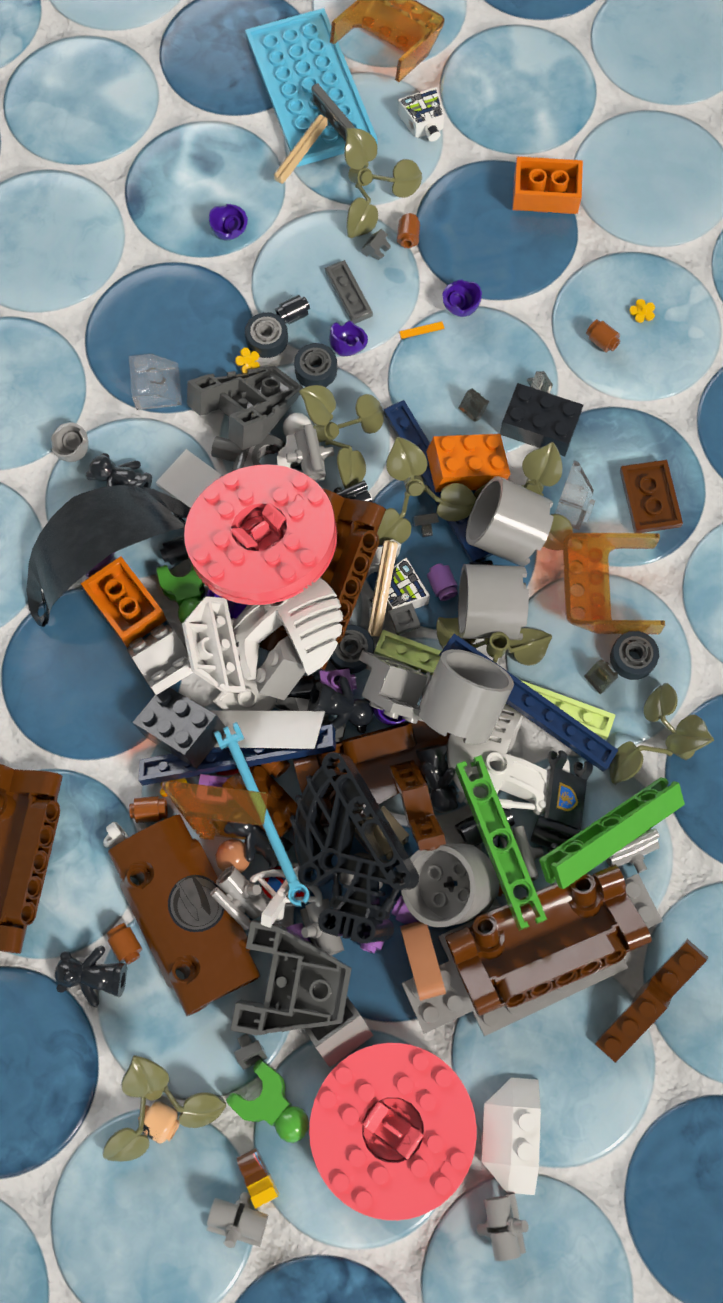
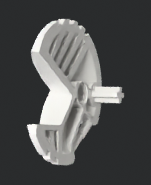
(308, 619)
(511, 773)

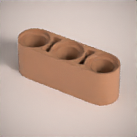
(423, 960)

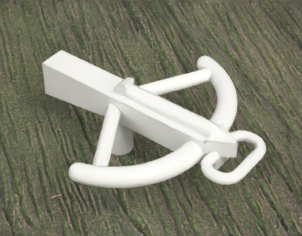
(276, 906)

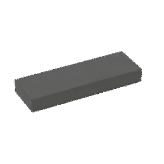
(330, 111)
(348, 292)

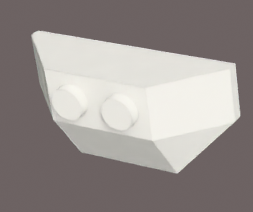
(213, 645)
(513, 1135)

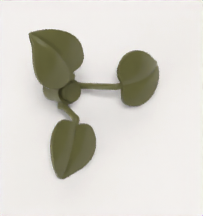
(358, 151)
(320, 405)
(408, 463)
(542, 469)
(526, 651)
(686, 739)
(148, 1081)

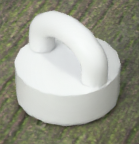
(115, 835)

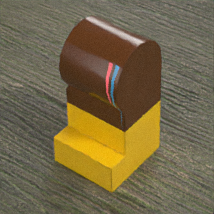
(257, 1178)

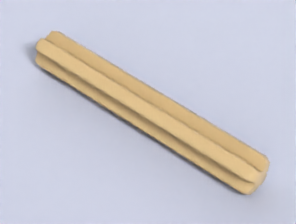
(300, 149)
(382, 587)

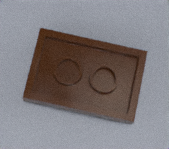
(651, 496)
(279, 803)

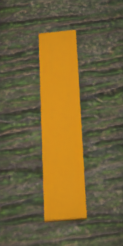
(421, 330)

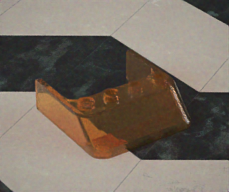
(399, 22)
(588, 581)
(211, 807)

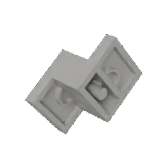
(160, 658)
(393, 687)

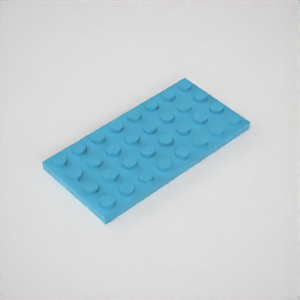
(292, 59)

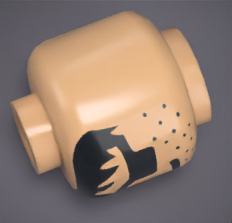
(160, 1122)

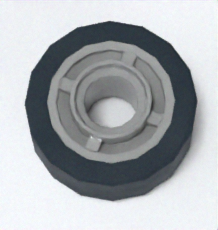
(264, 324)

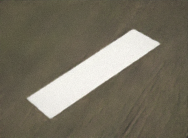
(274, 728)

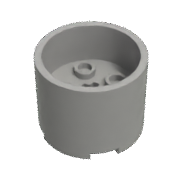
(509, 521)
(492, 601)
(465, 696)
(435, 897)

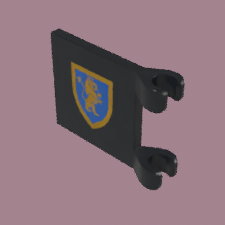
(566, 791)

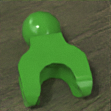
(184, 590)
(272, 1106)

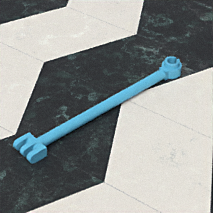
(232, 742)

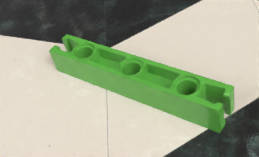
(611, 832)
(506, 861)

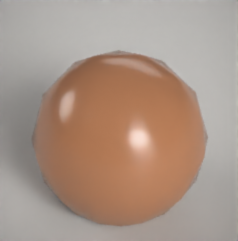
(231, 854)

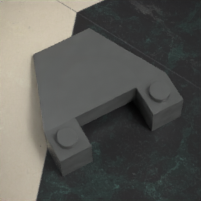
(250, 400)
(303, 985)

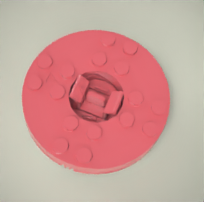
(261, 534)
(393, 1131)

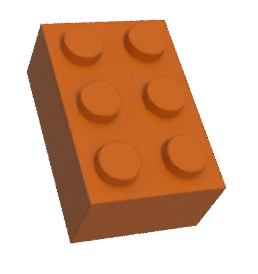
(547, 185)
(467, 460)
(123, 601)

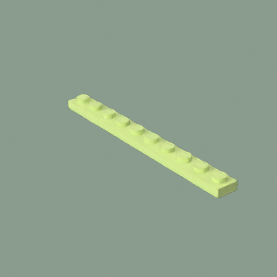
(426, 658)

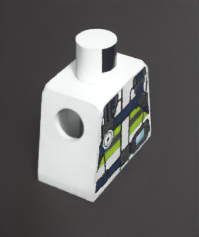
(422, 113)
(405, 588)

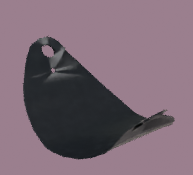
(89, 531)

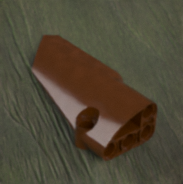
(374, 755)

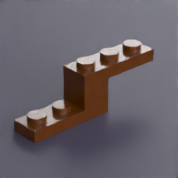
(417, 806)
(651, 1000)

